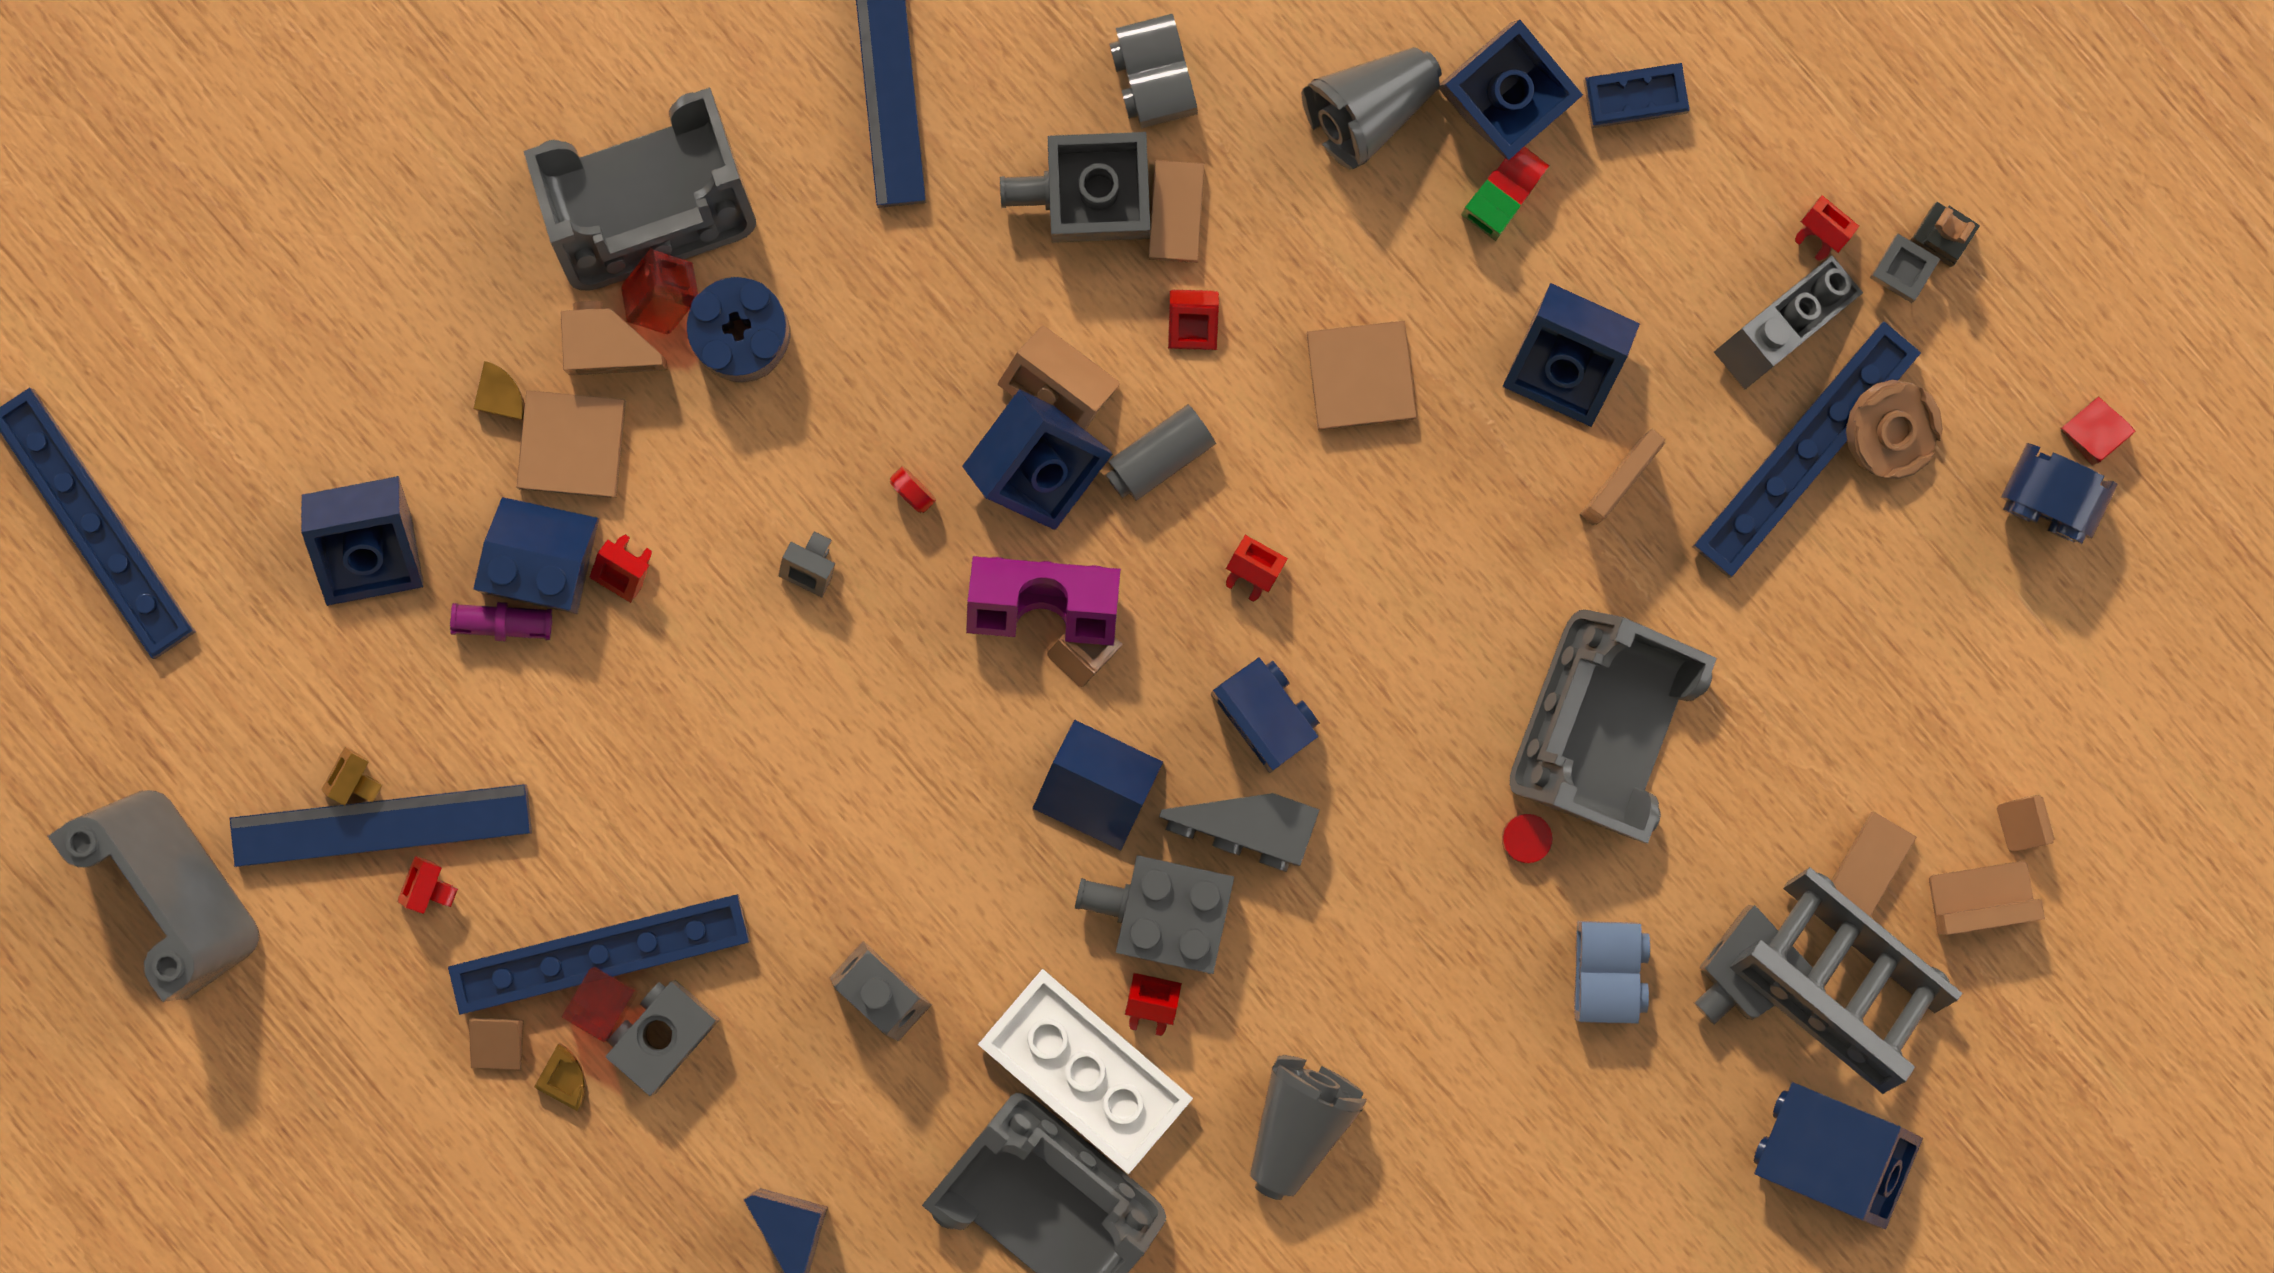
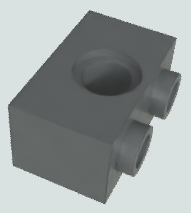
(689, 1025)

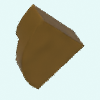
(498, 393)
(563, 1078)

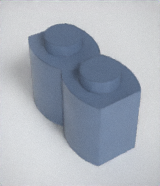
(1609, 972)

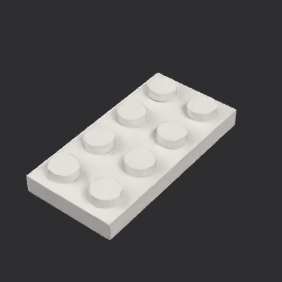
(1085, 1071)

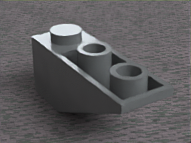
(1788, 322)
(1260, 823)

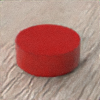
(912, 490)
(1527, 838)

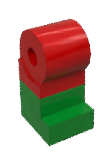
(1505, 192)

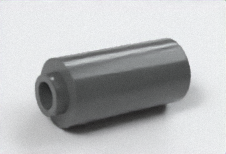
(1159, 454)

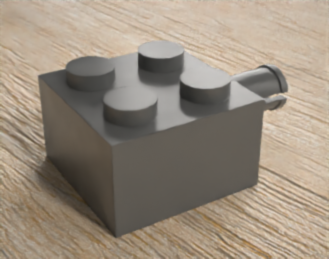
(1092, 187)
(1165, 913)

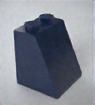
(1837, 1154)

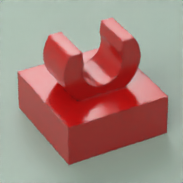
(1829, 225)
(1256, 565)
(619, 569)
(423, 885)
(1152, 1000)

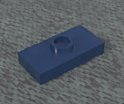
(1636, 95)

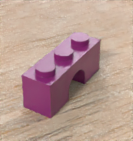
(1009, 588)

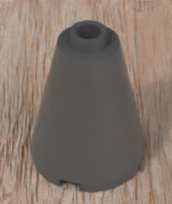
(1369, 102)
(1300, 1124)

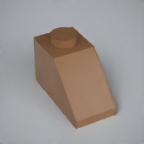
(603, 343)

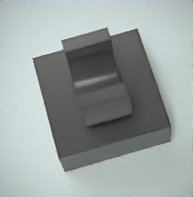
(1904, 268)
(808, 565)

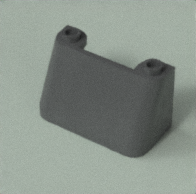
(655, 192)
(1606, 721)
(177, 883)
(1047, 1195)

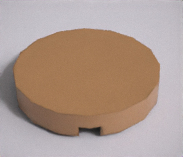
(1894, 429)

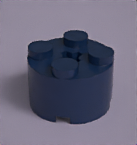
(714, 314)
(2059, 493)

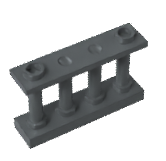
(1820, 1015)

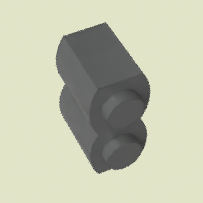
(1155, 71)

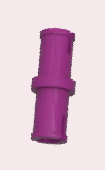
(501, 621)

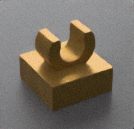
(348, 777)

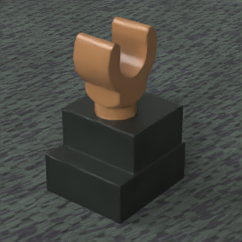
(1945, 233)

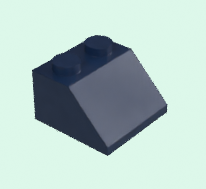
(1510, 89)
(1571, 355)
(1036, 460)
(361, 540)
(536, 555)
(1265, 713)

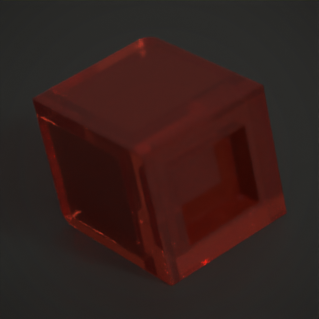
(659, 291)
(600, 1004)

